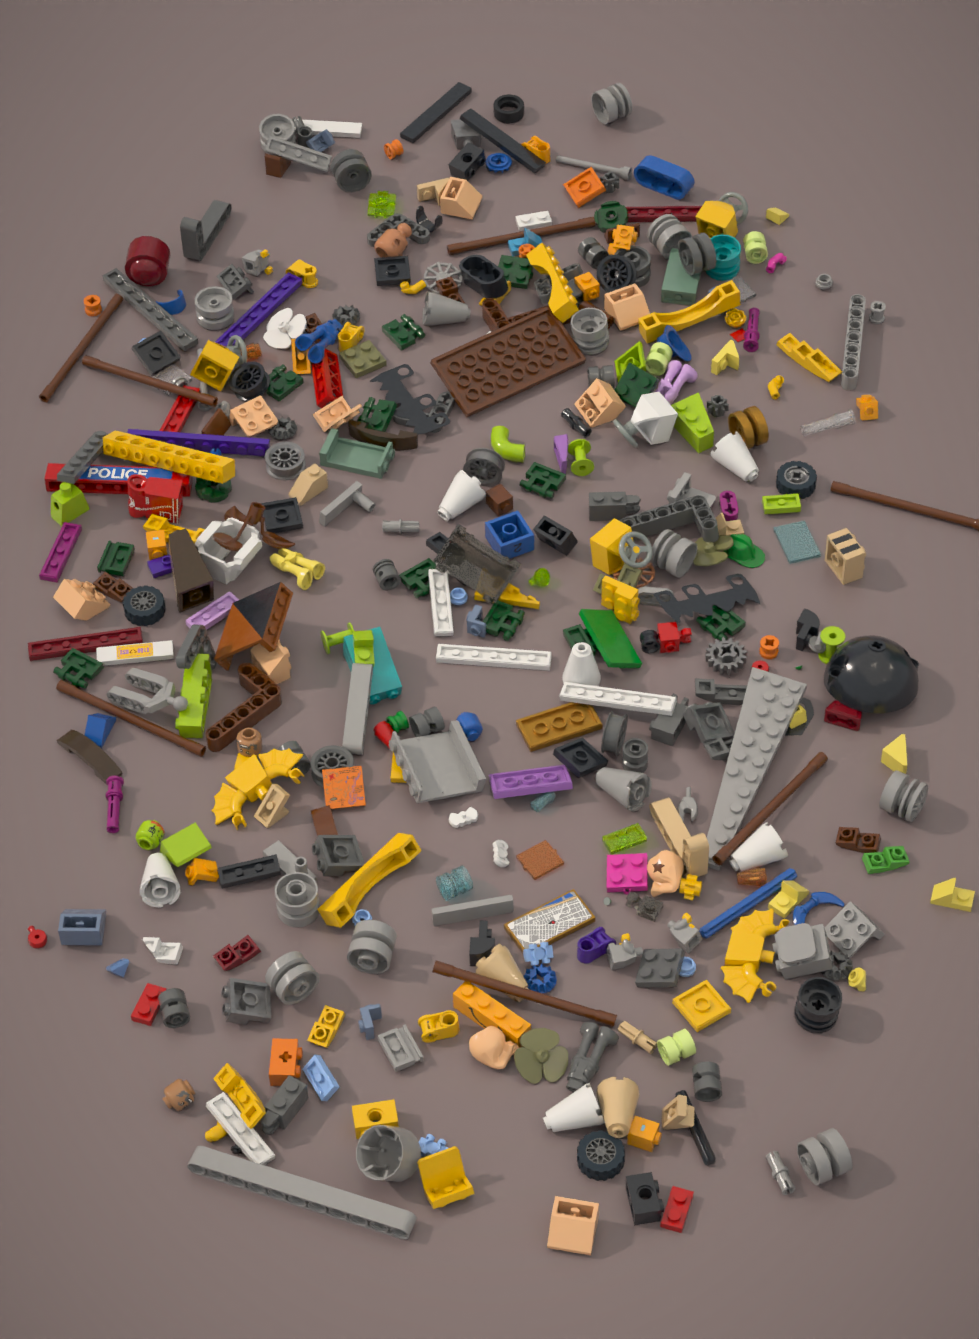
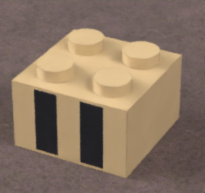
(845, 556)

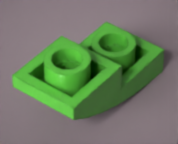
(884, 861)

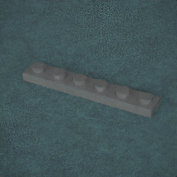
(82, 459)

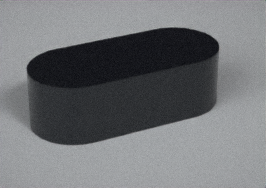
(483, 276)

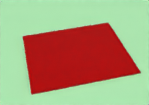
(738, 335)

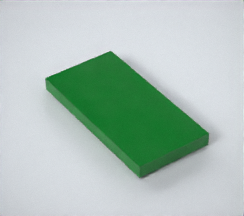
(610, 638)

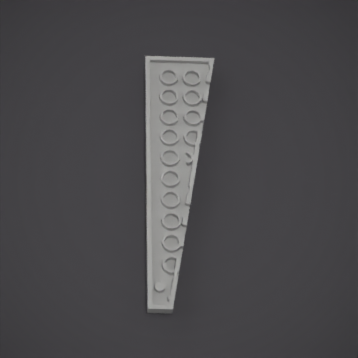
(761, 726)

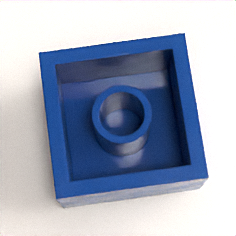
(509, 535)

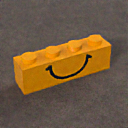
(489, 1012)

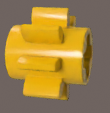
(690, 887)

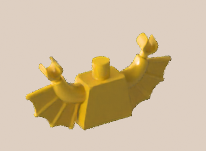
(253, 782)
(746, 953)

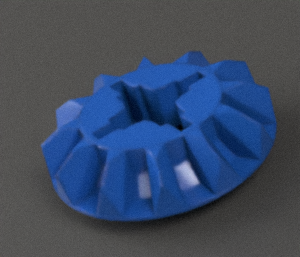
(493, 160)
(535, 984)

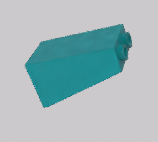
(385, 677)

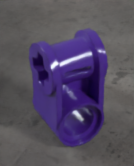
(593, 945)

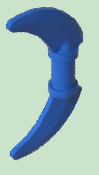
(816, 898)

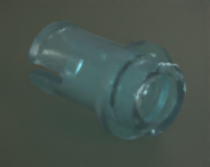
(542, 800)

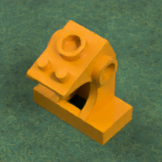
(623, 238)

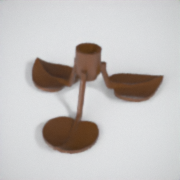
(253, 517)

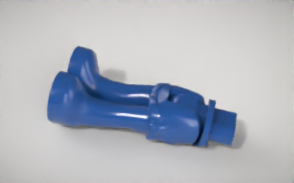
(326, 332)

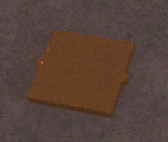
(540, 860)

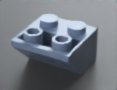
(82, 926)

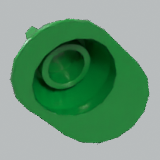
(745, 551)

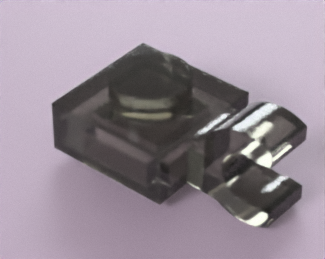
(646, 907)

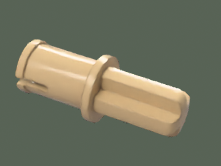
(637, 1037)

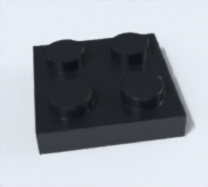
(392, 270)
(156, 353)
(282, 515)
(580, 757)

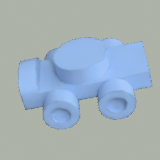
(536, 953)
(429, 1147)

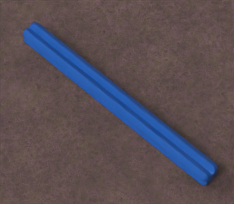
(747, 903)

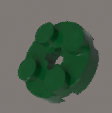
(608, 208)
(213, 495)

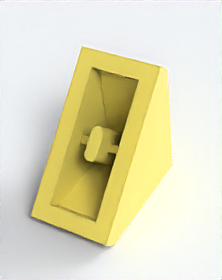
(895, 754)

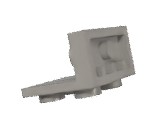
(852, 929)

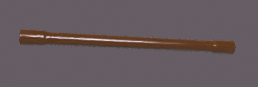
(579, 224)
(51, 388)
(197, 396)
(846, 489)
(73, 691)
(727, 850)
(597, 1015)

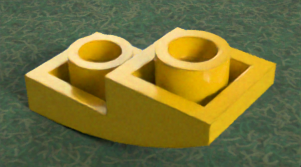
(326, 1027)

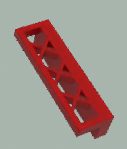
(322, 379)

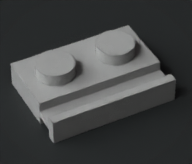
(400, 1048)

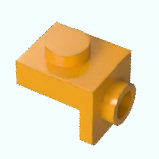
(588, 285)
(868, 407)
(201, 870)

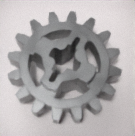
(726, 656)

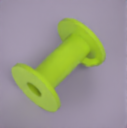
(582, 465)
(832, 637)
(335, 639)

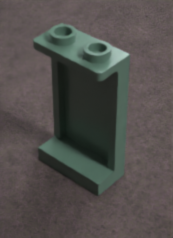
(677, 284)
(355, 455)

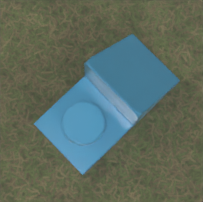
(529, 238)

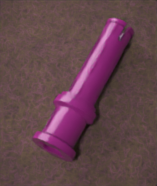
(751, 334)
(114, 796)

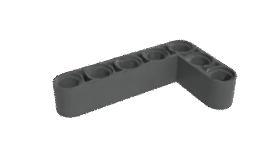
(199, 235)
(675, 515)

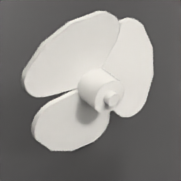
(280, 329)

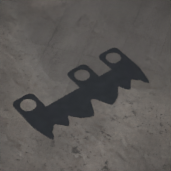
(410, 407)
(703, 603)

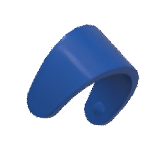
(175, 306)

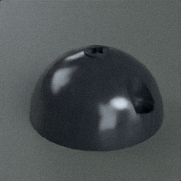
(872, 675)

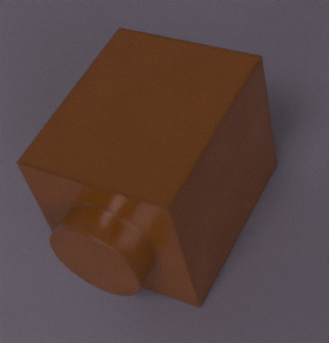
(499, 500)

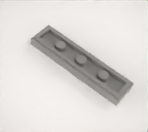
(298, 153)
(472, 910)

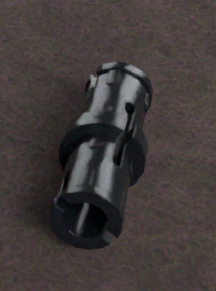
(569, 416)

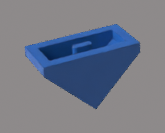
(99, 727)

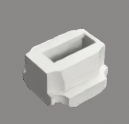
(214, 554)

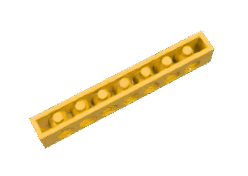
(169, 456)

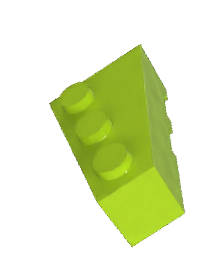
(694, 423)

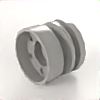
(611, 103)
(666, 233)
(590, 330)
(673, 553)
(900, 794)

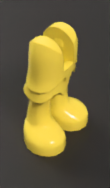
(288, 561)

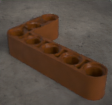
(496, 318)
(264, 700)

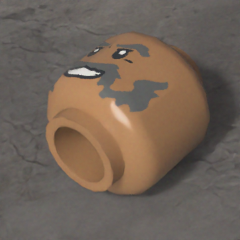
(249, 742)
(178, 1094)

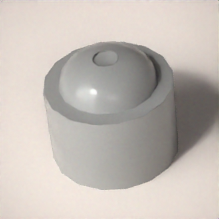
(388, 1153)

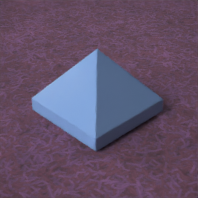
(119, 967)

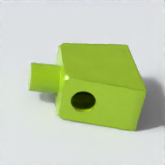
(67, 503)

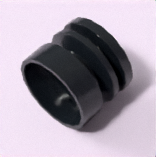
(818, 1005)

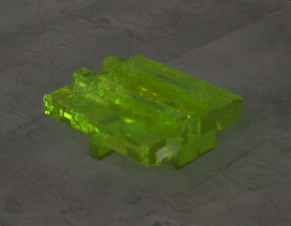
(381, 204)

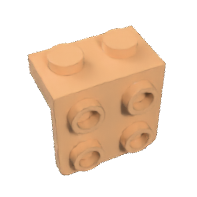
(335, 414)
(253, 417)

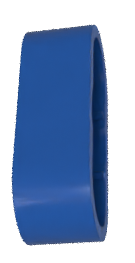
(664, 177)

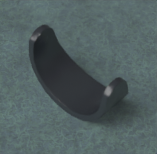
(422, 220)

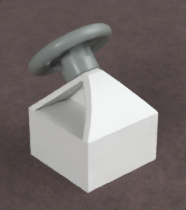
(651, 418)

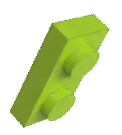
(781, 503)

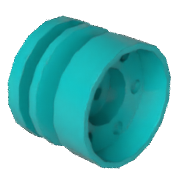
(727, 257)

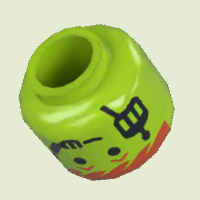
(149, 834)

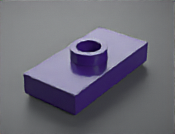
(160, 566)

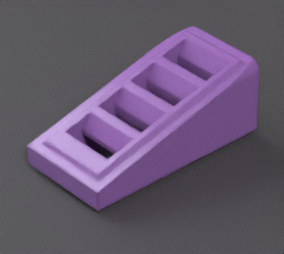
(561, 451)

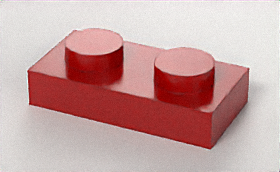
(148, 1005)
(677, 1209)

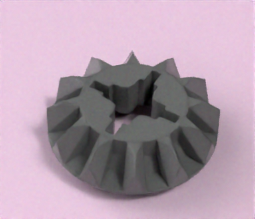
(353, 318)
(280, 433)
(845, 967)

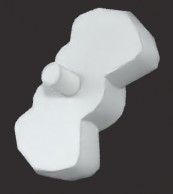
(463, 817)
(500, 853)

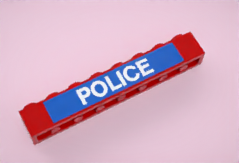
(113, 479)

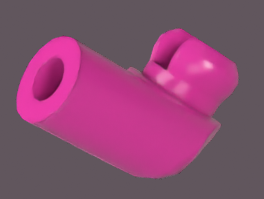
(779, 257)

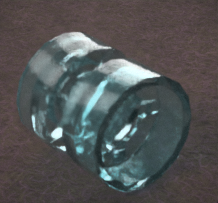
(459, 878)

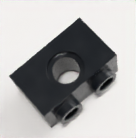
(467, 162)
(555, 535)
(644, 1210)

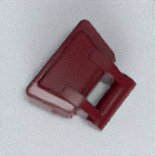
(843, 716)

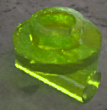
(541, 577)

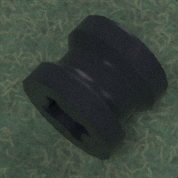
(649, 641)

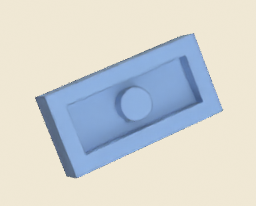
(320, 1078)

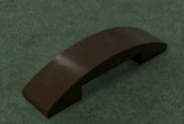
(403, 441)
(90, 753)

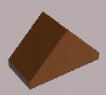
(276, 165)

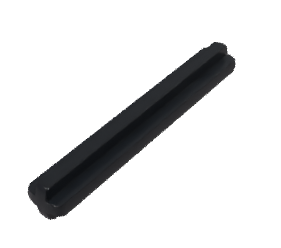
(699, 1136)

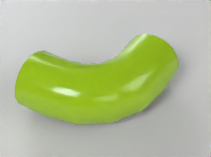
(507, 450)

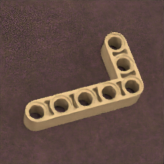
(692, 849)

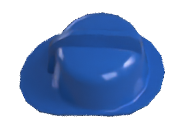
(672, 339)

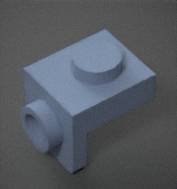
(321, 141)
(474, 623)
(368, 1014)

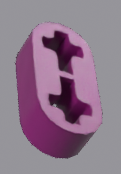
(732, 505)

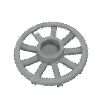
(441, 275)

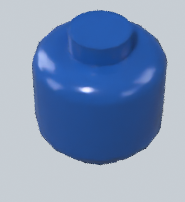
(471, 725)

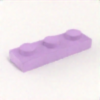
(213, 612)

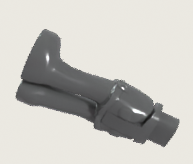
(583, 1067)

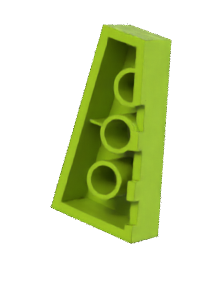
(196, 689)

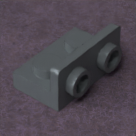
(234, 282)

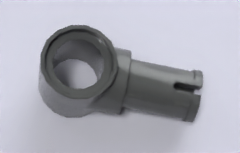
(303, 132)

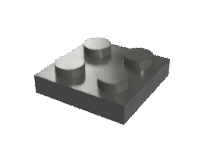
(660, 967)

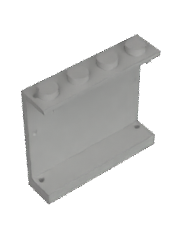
(438, 764)

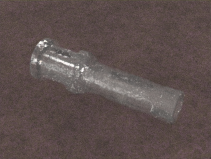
(836, 421)

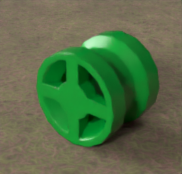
(398, 721)

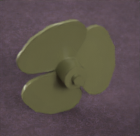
(709, 552)
(535, 1055)

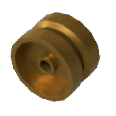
(750, 426)

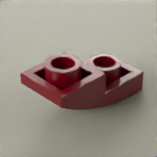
(236, 955)

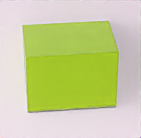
(634, 355)
(185, 845)

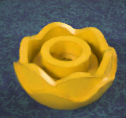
(735, 318)

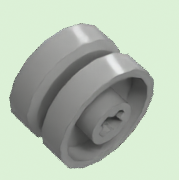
(277, 126)
(214, 308)
(292, 978)

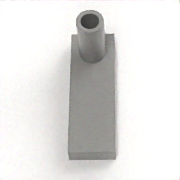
(352, 494)
(287, 861)

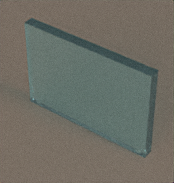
(797, 542)

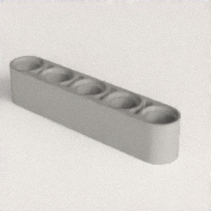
(357, 708)

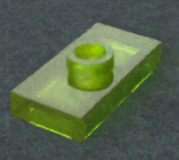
(624, 838)

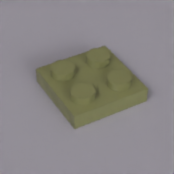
(362, 359)

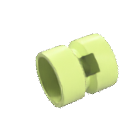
(755, 247)
(658, 358)
(675, 1047)

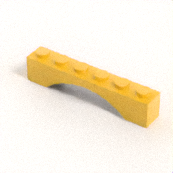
(561, 301)
(718, 301)
(343, 903)

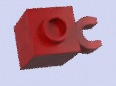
(670, 636)

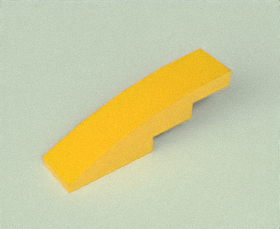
(810, 359)

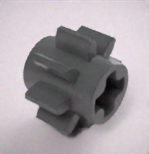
(610, 182)
(717, 406)

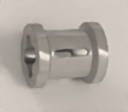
(877, 310)

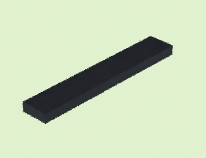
(435, 112)
(502, 140)

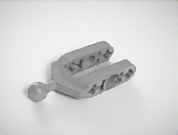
(151, 682)

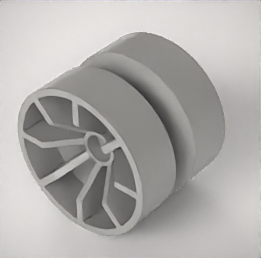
(297, 899)
(371, 946)
(824, 1156)

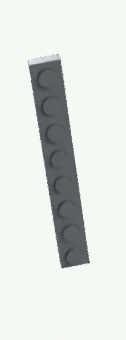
(150, 309)

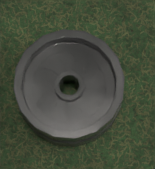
(351, 170)
(697, 253)
(642, 262)

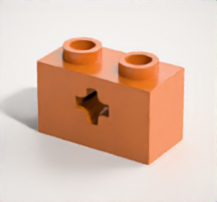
(284, 1060)

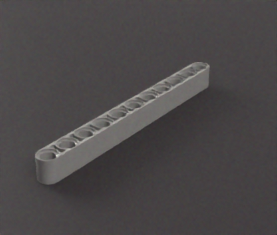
(302, 1192)

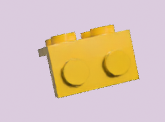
(444, 1177)

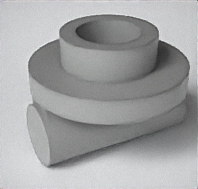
(225, 406)
(816, 644)

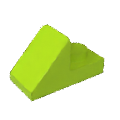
(363, 647)

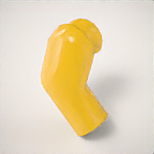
(215, 1133)

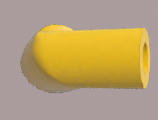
(412, 289)
(774, 385)

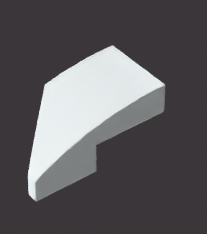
(164, 952)

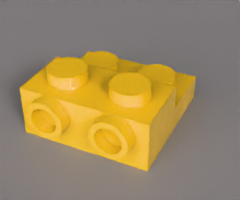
(621, 599)

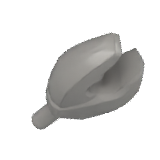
(688, 805)

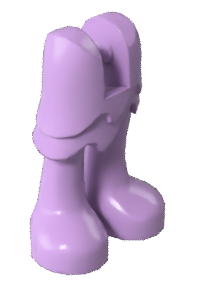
(683, 375)

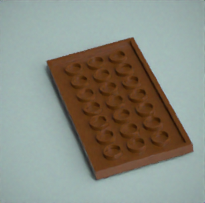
(507, 361)

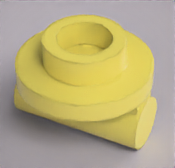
(857, 979)

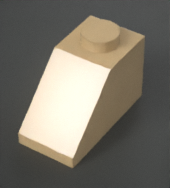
(309, 484)

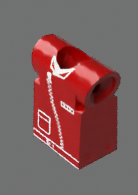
(155, 497)

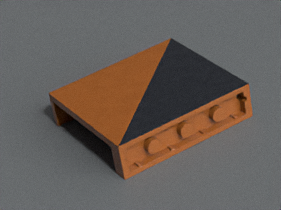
(254, 621)

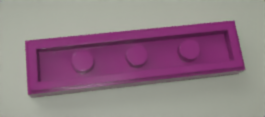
(60, 552)

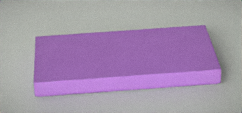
(530, 781)

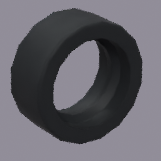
(508, 101)

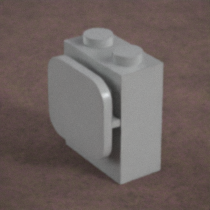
(802, 950)

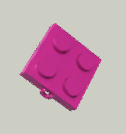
(627, 872)

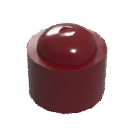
(147, 261)

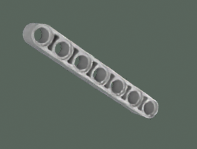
(853, 342)

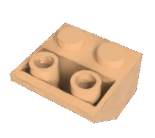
(460, 199)
(626, 306)
(599, 404)
(80, 599)
(274, 663)
(573, 1225)

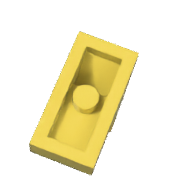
(726, 357)
(949, 896)
(788, 898)

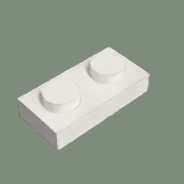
(533, 220)

